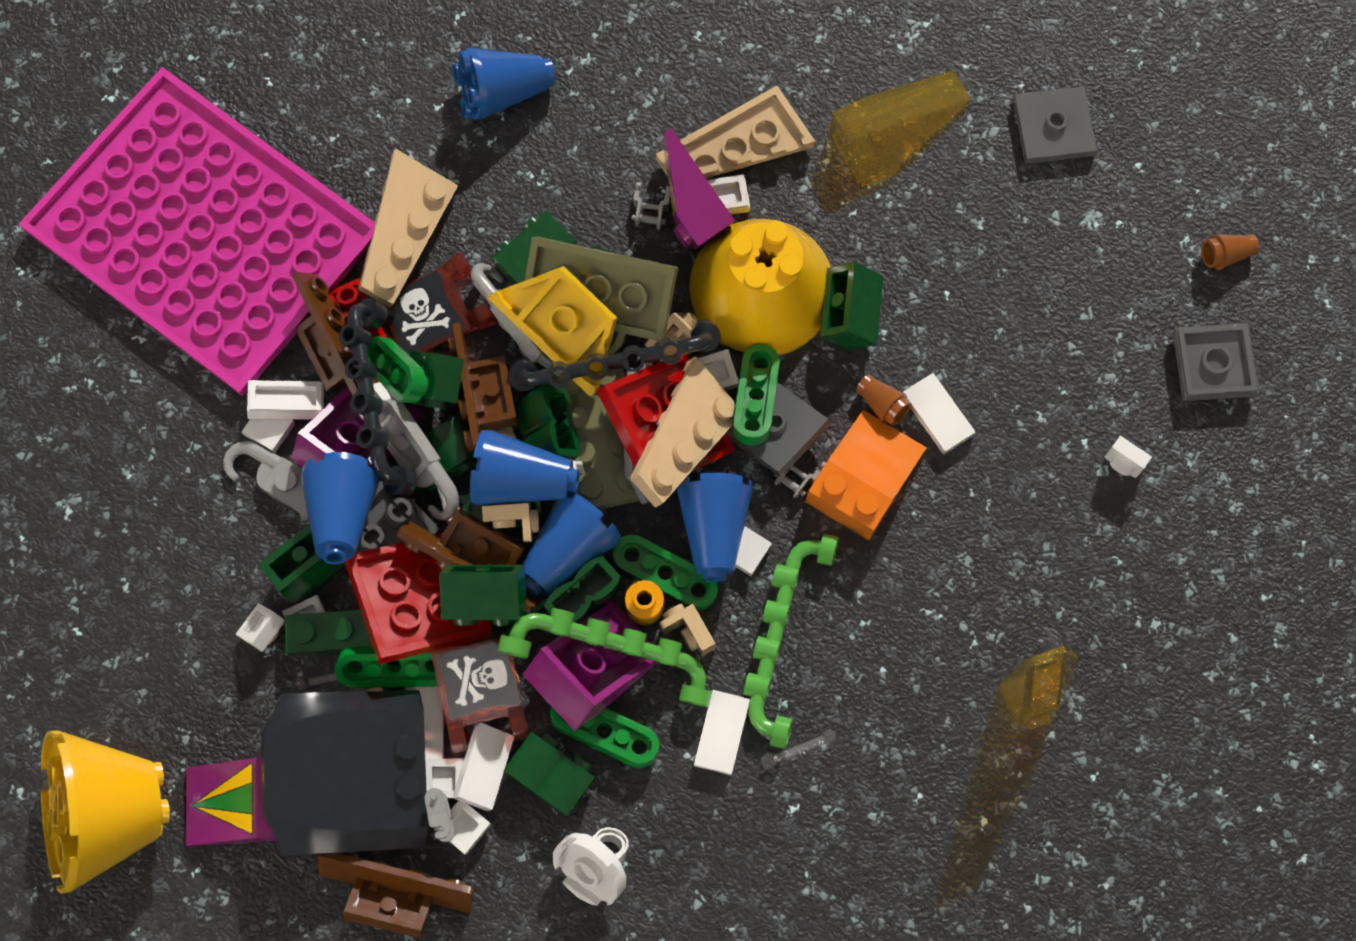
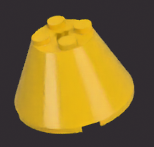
(761, 285)
(96, 807)

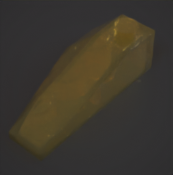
(893, 124)
(1039, 686)

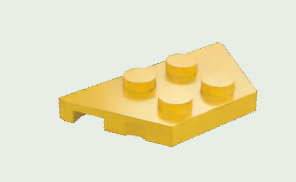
(560, 319)

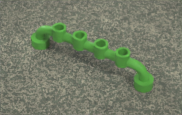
(597, 633)
(768, 648)

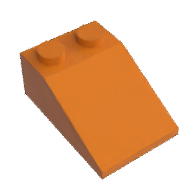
(865, 474)

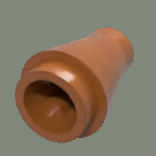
(1225, 250)
(884, 400)

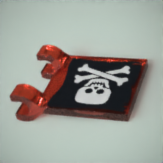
(430, 305)
(477, 687)

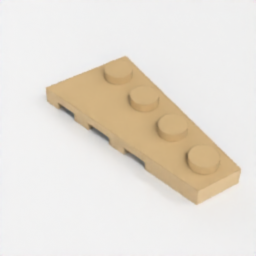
(747, 136)
(405, 220)
(685, 433)

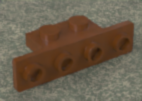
(321, 333)
(486, 391)
(466, 543)
(393, 896)

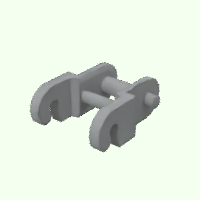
(637, 202)
(795, 487)
(439, 814)

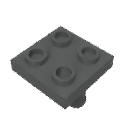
(387, 517)

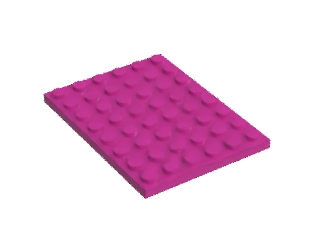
(199, 229)

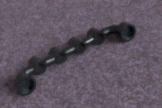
(372, 316)
(525, 374)

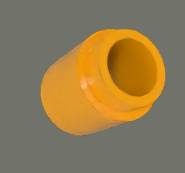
(648, 613)

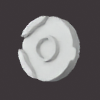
(591, 867)

